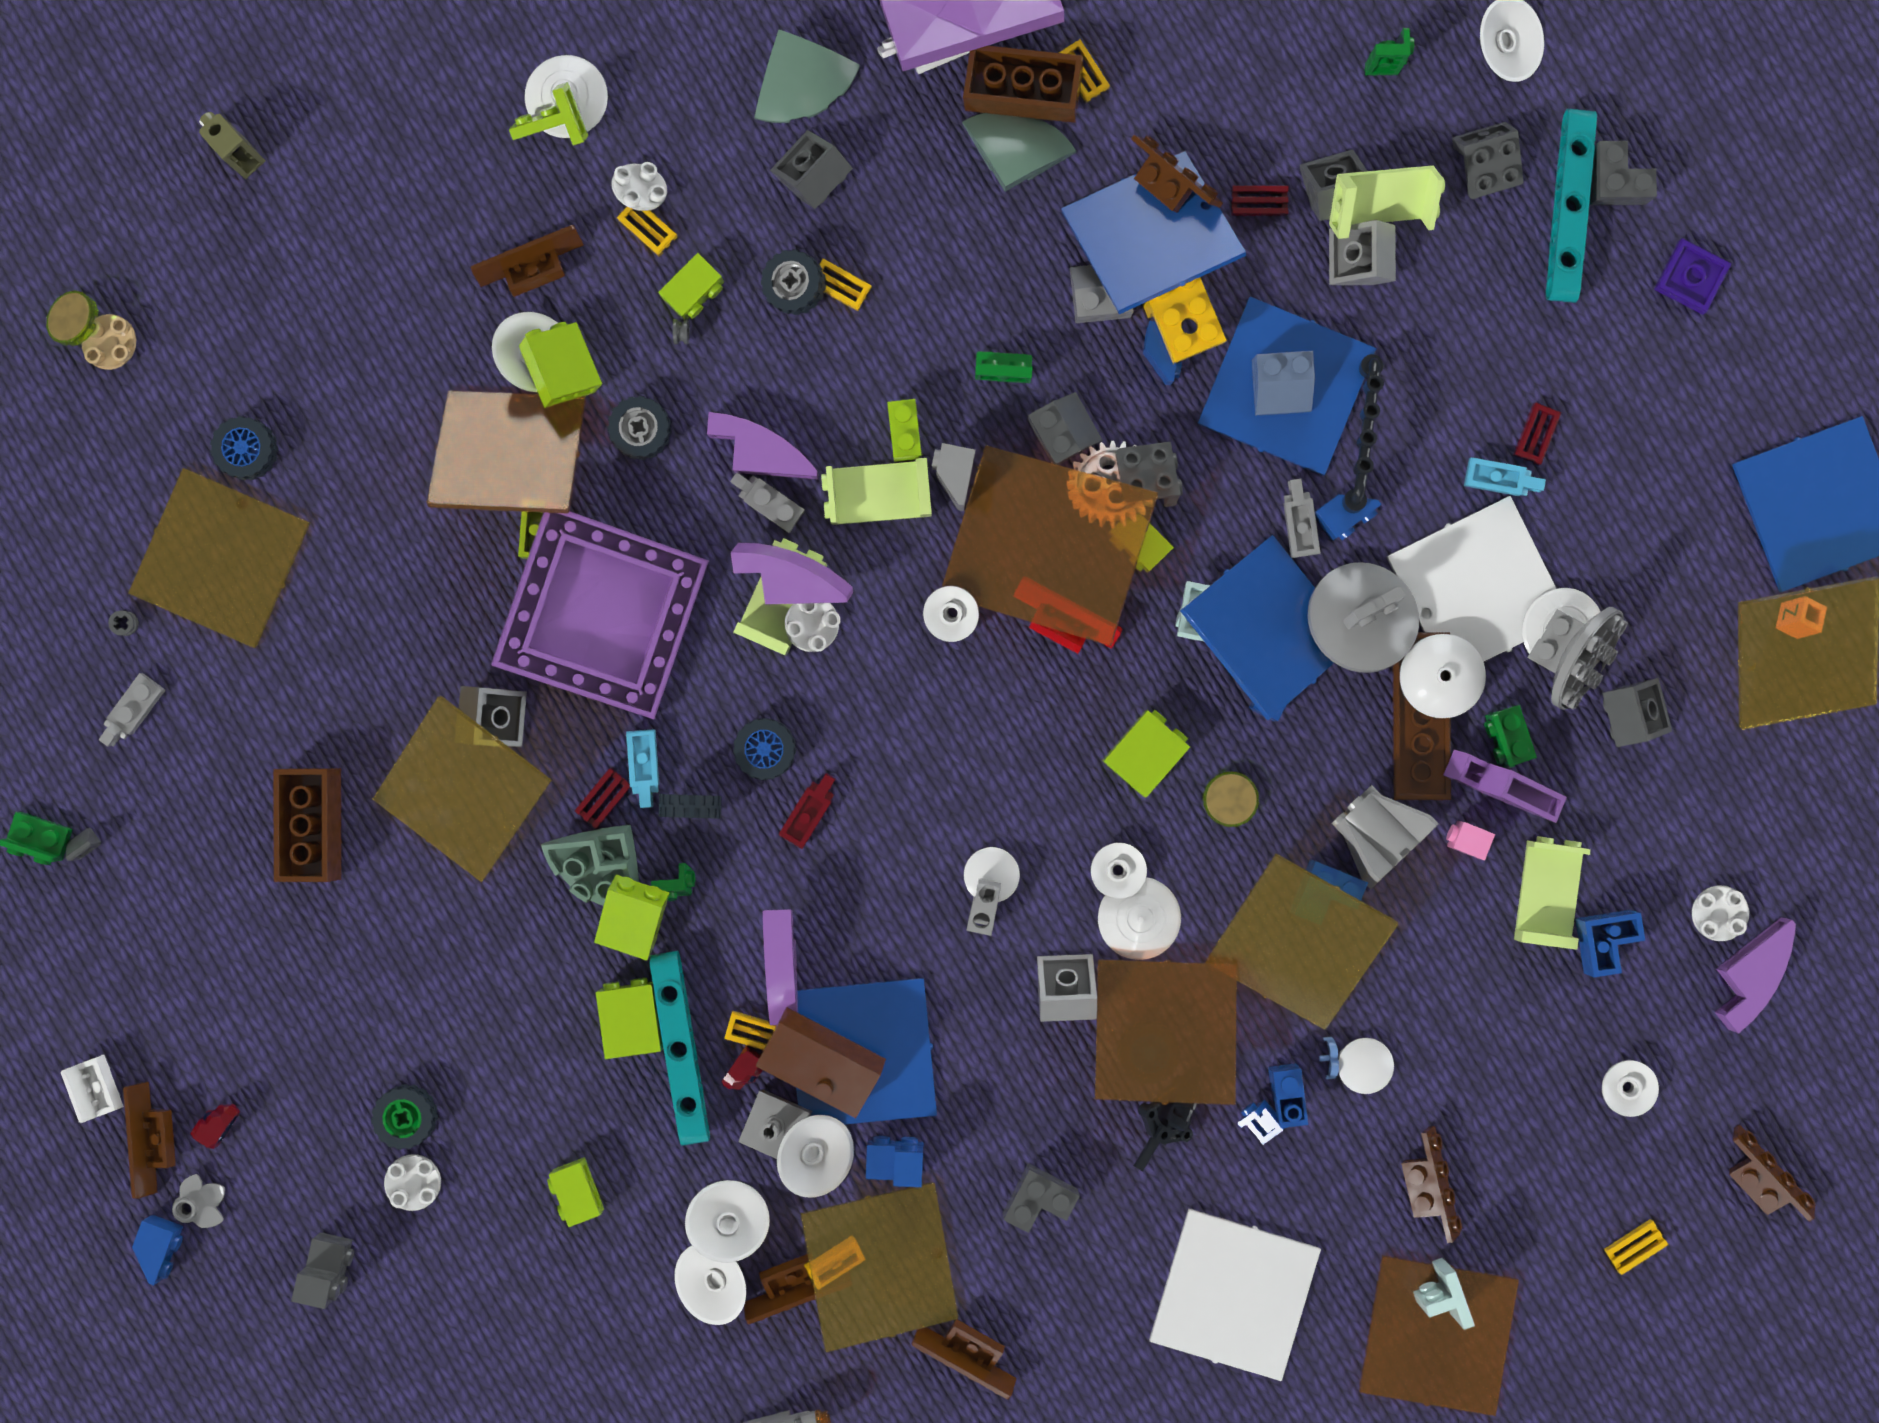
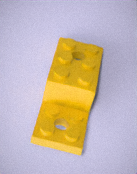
(1182, 304)

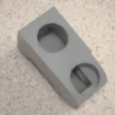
(984, 907)

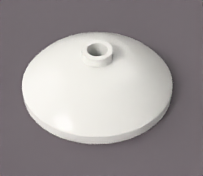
(1422, 680)

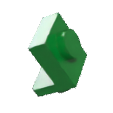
(680, 886)

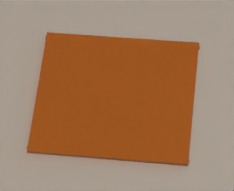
(1050, 544)

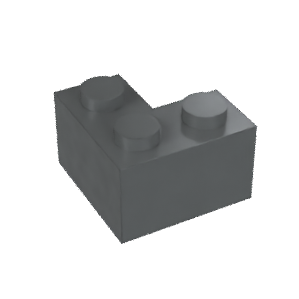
(1614, 182)
(1037, 1191)
(325, 1271)

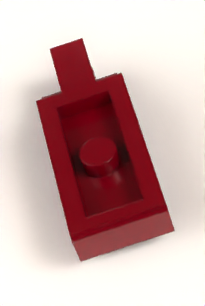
(808, 812)

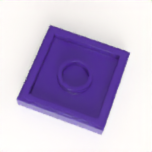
(1692, 276)

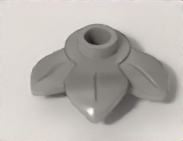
(202, 1200)

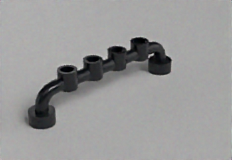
(1369, 368)

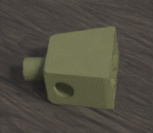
(225, 140)

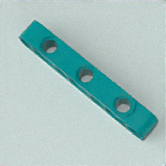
(1572, 184)
(682, 1069)

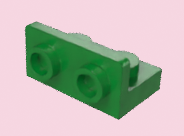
(1390, 56)
(1003, 367)
(1510, 737)
(37, 838)

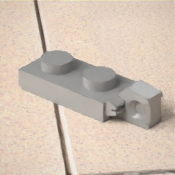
(768, 502)
(1300, 521)
(131, 709)

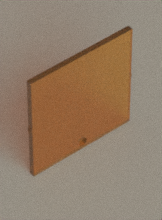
(506, 453)
(1166, 1032)
(1434, 1356)

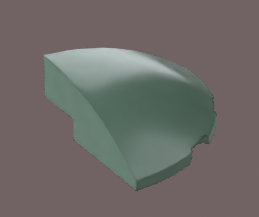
(802, 79)
(1017, 146)
(592, 860)

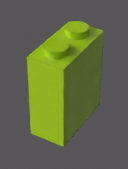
(559, 363)
(1146, 752)
(631, 917)
(629, 1019)

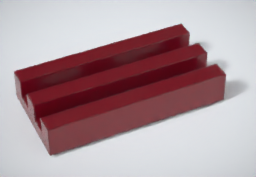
(1283, 200)
(1527, 429)
(587, 816)

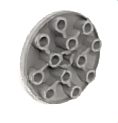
(1363, 617)
(1574, 650)

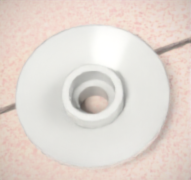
(945, 626)
(1133, 872)
(1642, 1093)

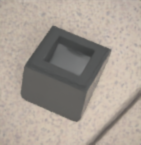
(82, 845)

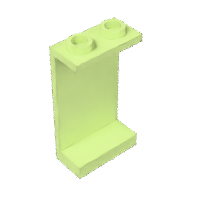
(1386, 197)
(877, 492)
(766, 622)
(1549, 893)

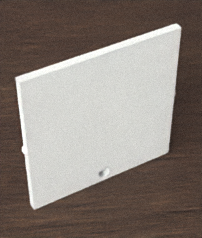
(1476, 578)
(1235, 1294)

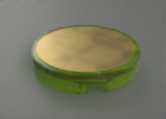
(72, 318)
(1230, 799)

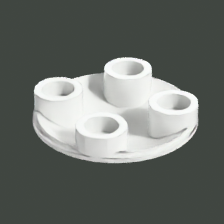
(639, 186)
(812, 625)
(995, 866)
(1720, 913)
(1365, 1065)
(412, 1182)

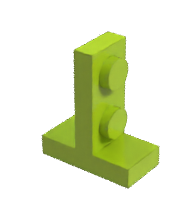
(551, 117)

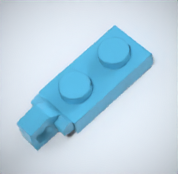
(1501, 478)
(643, 765)

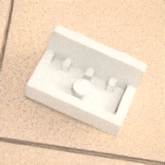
(92, 1088)

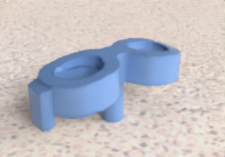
(1332, 1058)

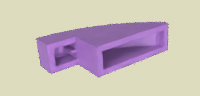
(759, 449)
(789, 575)
(1505, 785)
(780, 963)
(1756, 974)

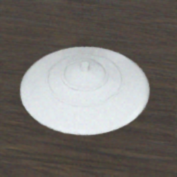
(1512, 39)
(585, 83)
(506, 346)
(1543, 608)
(1142, 923)
(815, 1156)
(728, 1218)
(710, 1288)

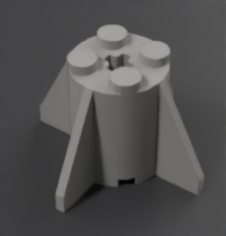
(1381, 833)

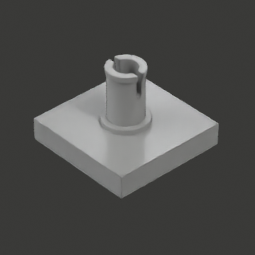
(770, 1121)

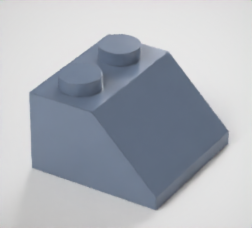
(1283, 382)

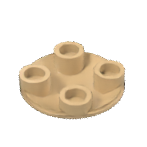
(110, 343)

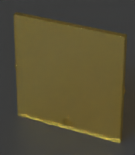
(219, 558)
(1808, 652)
(461, 788)
(1302, 941)
(879, 1266)

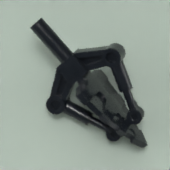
(1164, 1125)

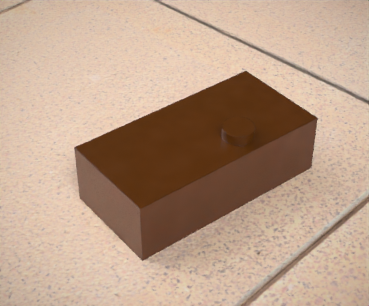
(1023, 83)
(307, 824)
(821, 1062)

